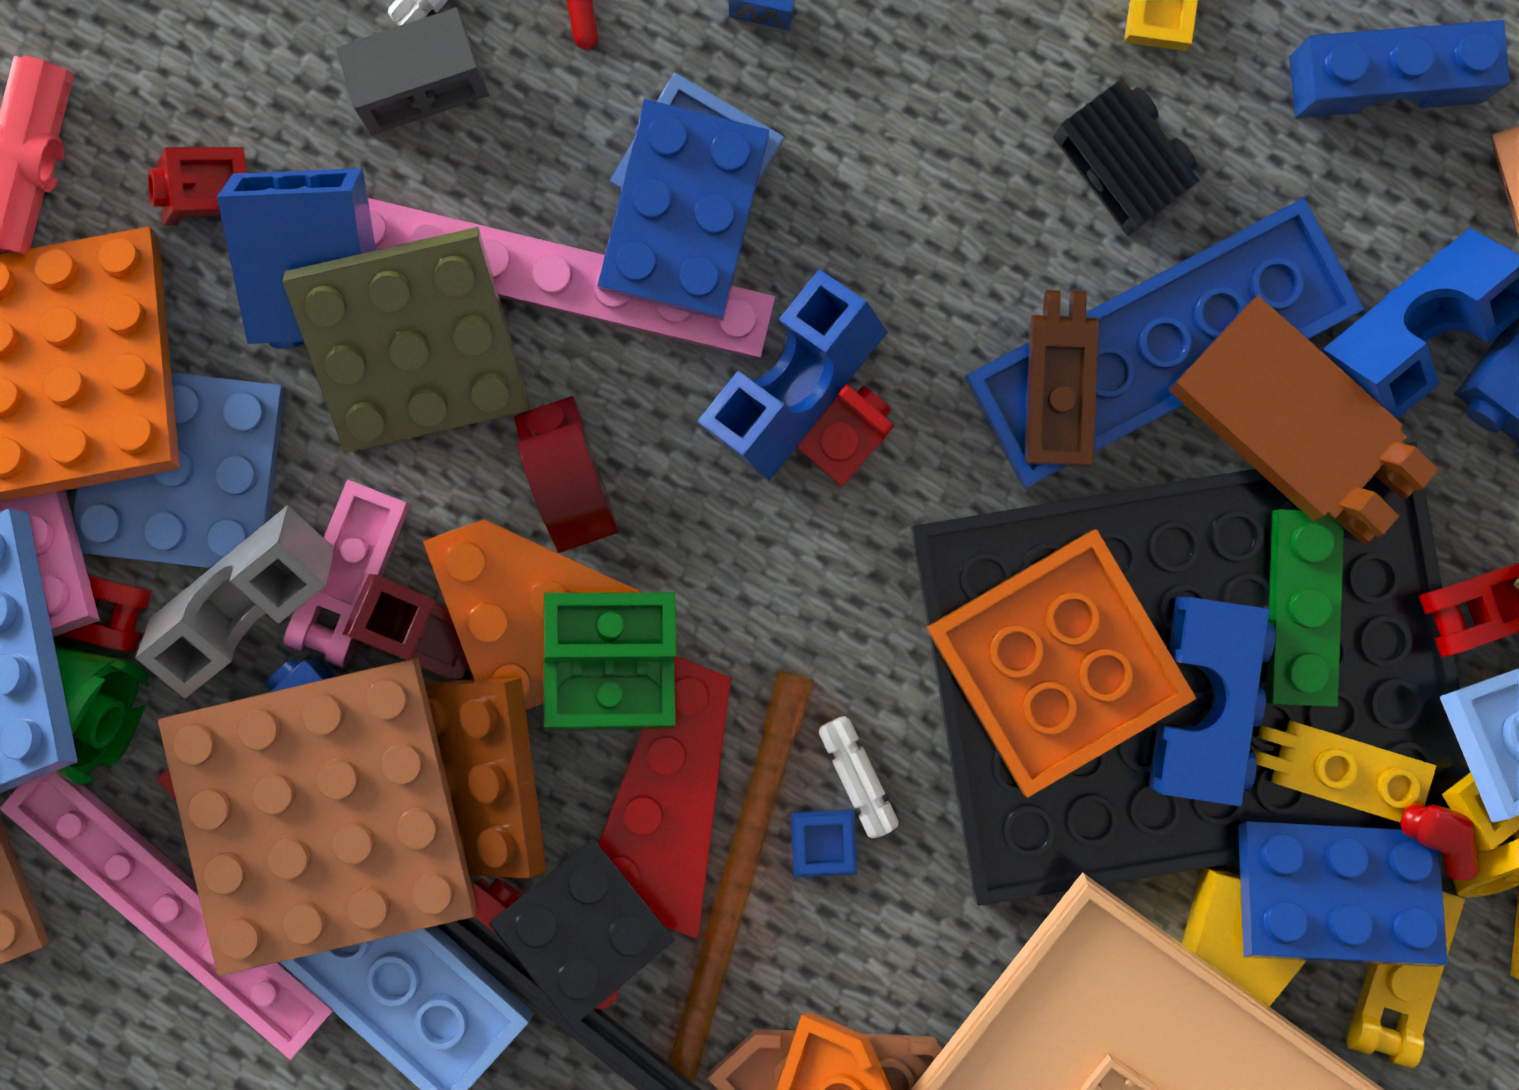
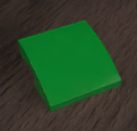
(609, 661)

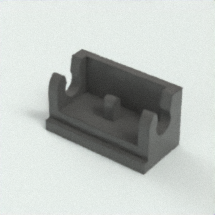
(412, 71)

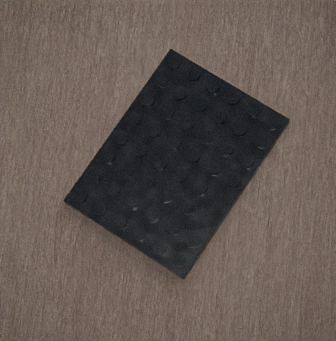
(1202, 543)

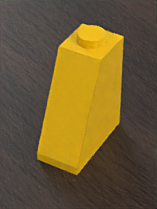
(1217, 937)

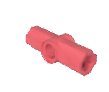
(29, 145)

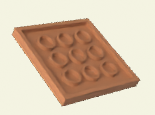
(318, 817)

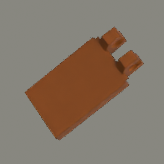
(1302, 422)

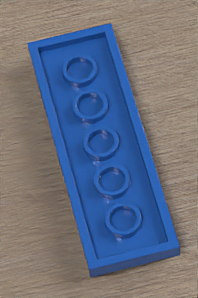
(1171, 319)

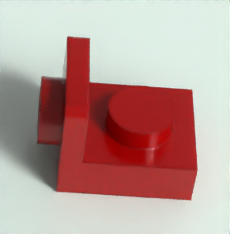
(191, 179)
(847, 433)

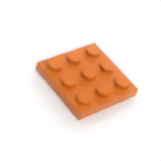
(1061, 663)

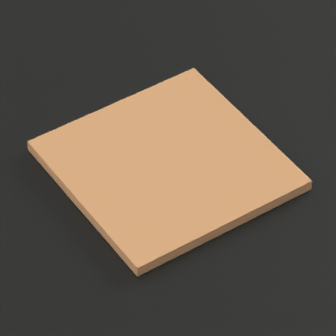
(1126, 1007)

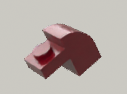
(564, 475)
(407, 627)

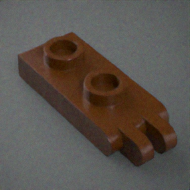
(1062, 384)

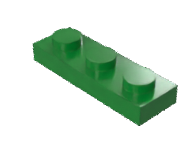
(1305, 609)

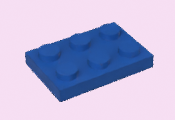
(683, 209)
(1340, 895)

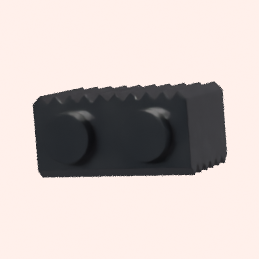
(1127, 155)

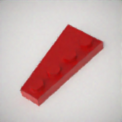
(668, 799)

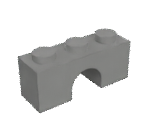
(263, 575)

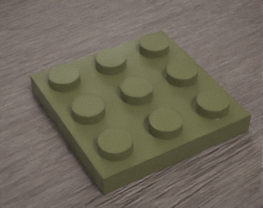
(408, 339)

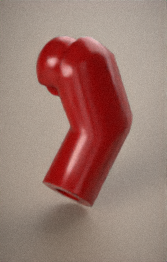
(1444, 832)

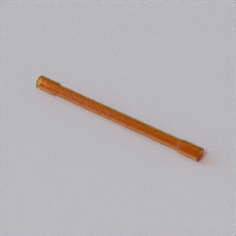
(781, 727)

